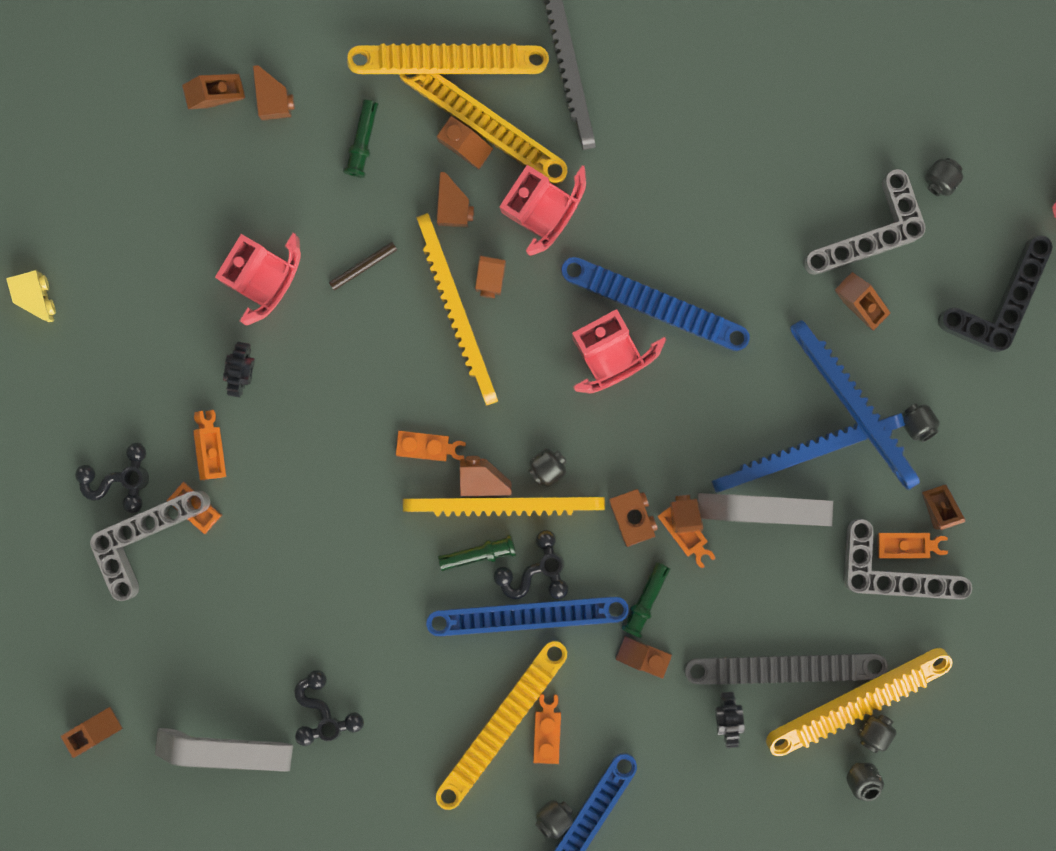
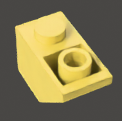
(30, 293)

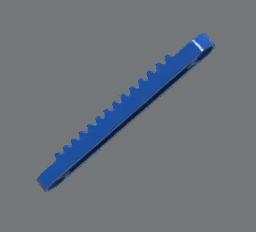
(655, 304)
(855, 404)
(802, 454)
(527, 616)
(597, 806)

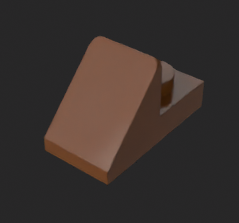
(643, 657)

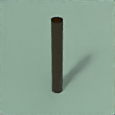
(363, 266)

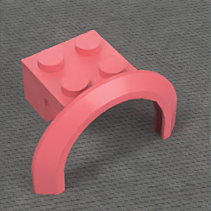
(542, 206)
(259, 274)
(610, 352)

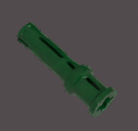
(359, 150)
(488, 551)
(641, 611)

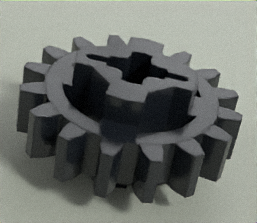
(238, 369)
(729, 719)

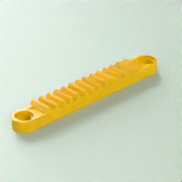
(447, 59)
(486, 123)
(457, 312)
(503, 504)
(859, 702)
(501, 725)

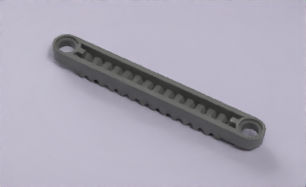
(569, 68)
(786, 668)

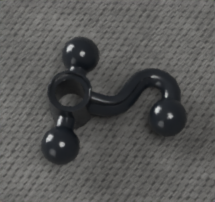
(132, 502)
(557, 588)
(305, 735)

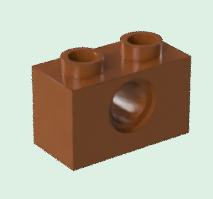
(630, 532)

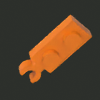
(208, 446)
(426, 446)
(689, 542)
(908, 545)
(547, 733)

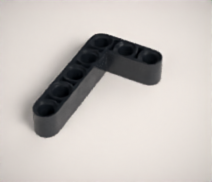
(1007, 303)

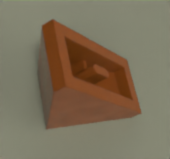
(942, 508)

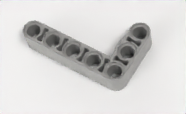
(874, 237)
(765, 509)
(139, 531)
(895, 579)
(185, 750)

